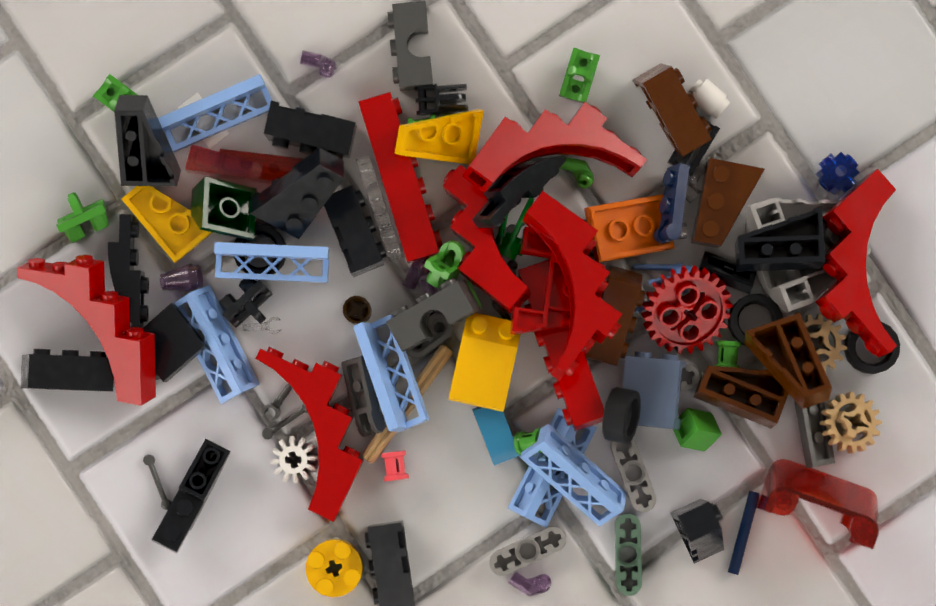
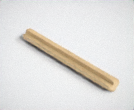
(423, 381)

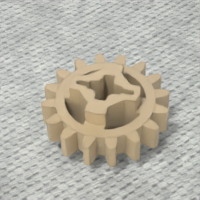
(822, 333)
(860, 416)

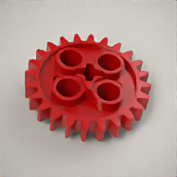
(669, 297)

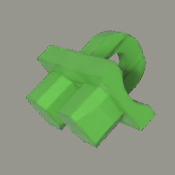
(584, 65)
(110, 91)
(71, 223)
(445, 263)

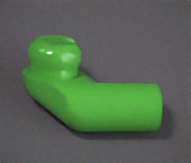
(580, 171)

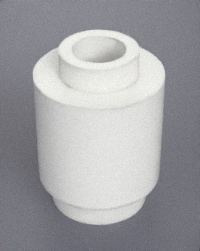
(709, 97)

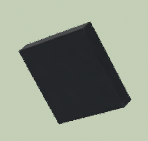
(174, 342)

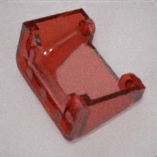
(790, 481)

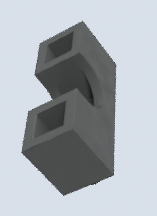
(407, 21)
(411, 324)

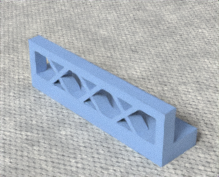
(212, 103)
(271, 251)
(221, 343)
(382, 378)
(581, 474)
(535, 489)

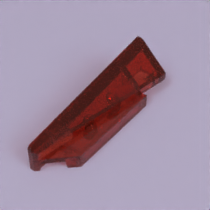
(239, 164)

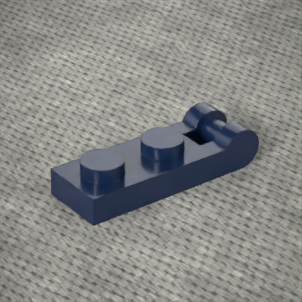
(672, 203)

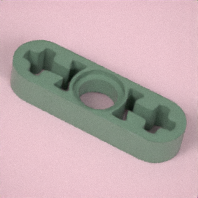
(635, 575)

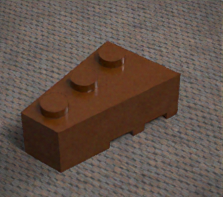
(674, 108)
(721, 199)
(624, 295)
(791, 359)
(743, 392)

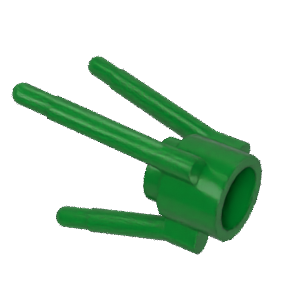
(510, 244)

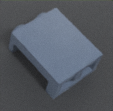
(658, 386)

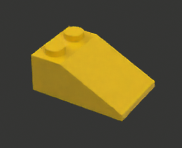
(484, 362)

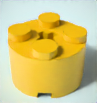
(327, 582)

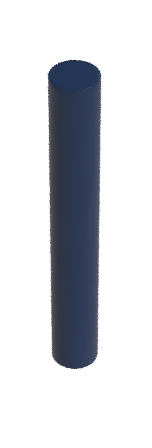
(743, 533)

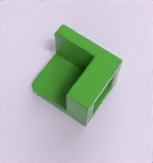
(697, 430)

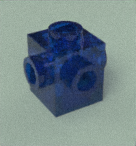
(830, 180)

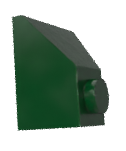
(223, 208)

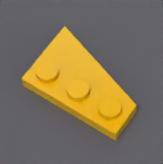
(442, 138)
(166, 221)

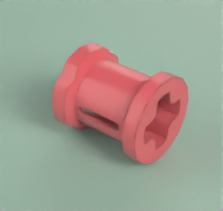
(394, 465)

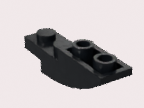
(519, 182)
(125, 279)
(191, 496)

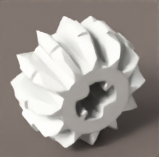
(299, 451)

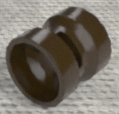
(357, 310)

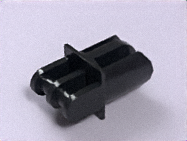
(441, 99)

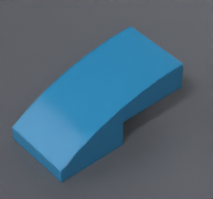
(495, 434)

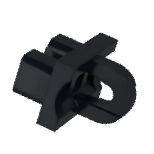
(238, 310)

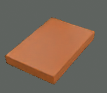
(626, 228)

